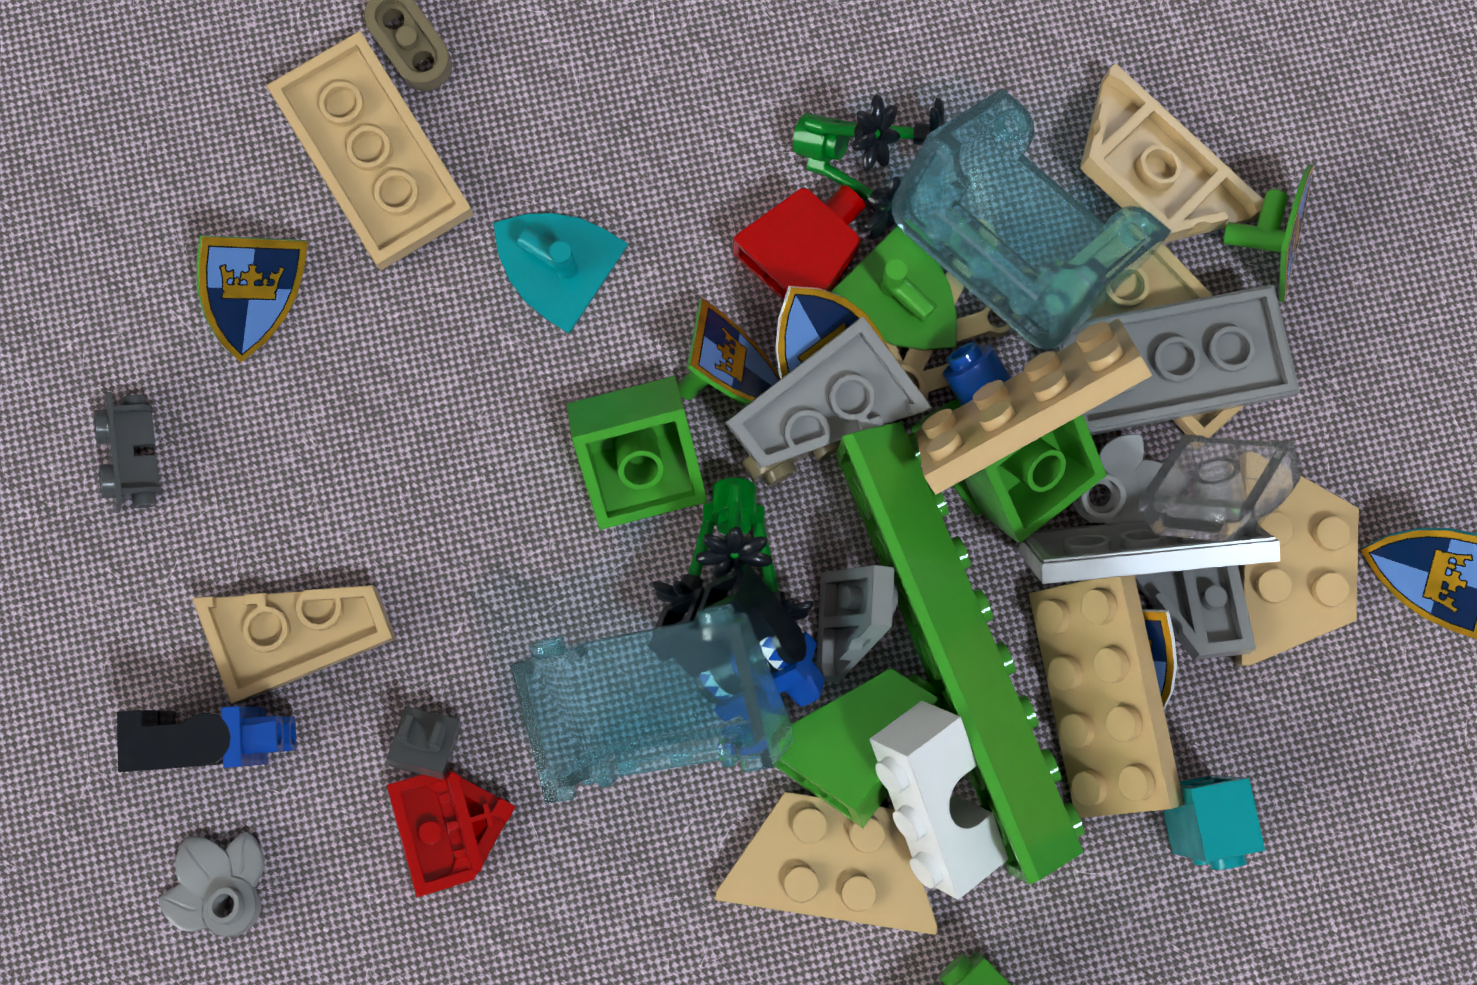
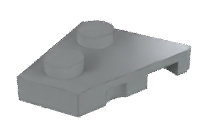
(1204, 609)
(853, 616)

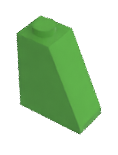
(834, 747)

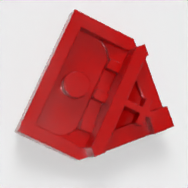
(445, 828)

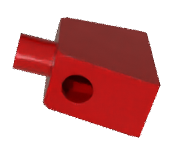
(802, 241)

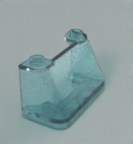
(1013, 228)
(651, 702)

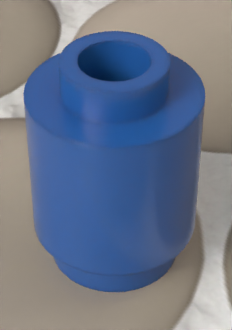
(971, 369)

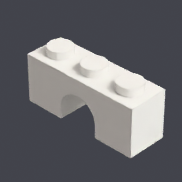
(920, 764)

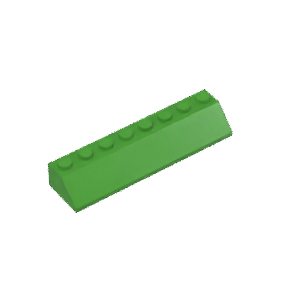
(958, 649)

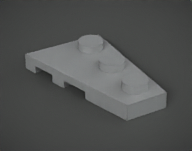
(834, 392)

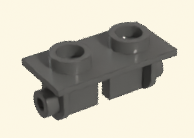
(124, 429)

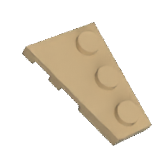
(282, 637)

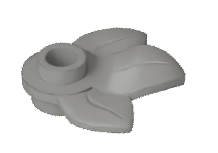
(1124, 484)
(207, 881)

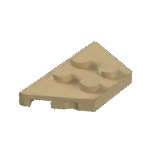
(1157, 164)
(1314, 580)
(829, 867)

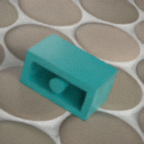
(1216, 822)

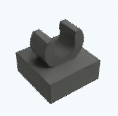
(424, 742)

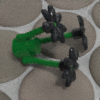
(827, 139)
(734, 512)

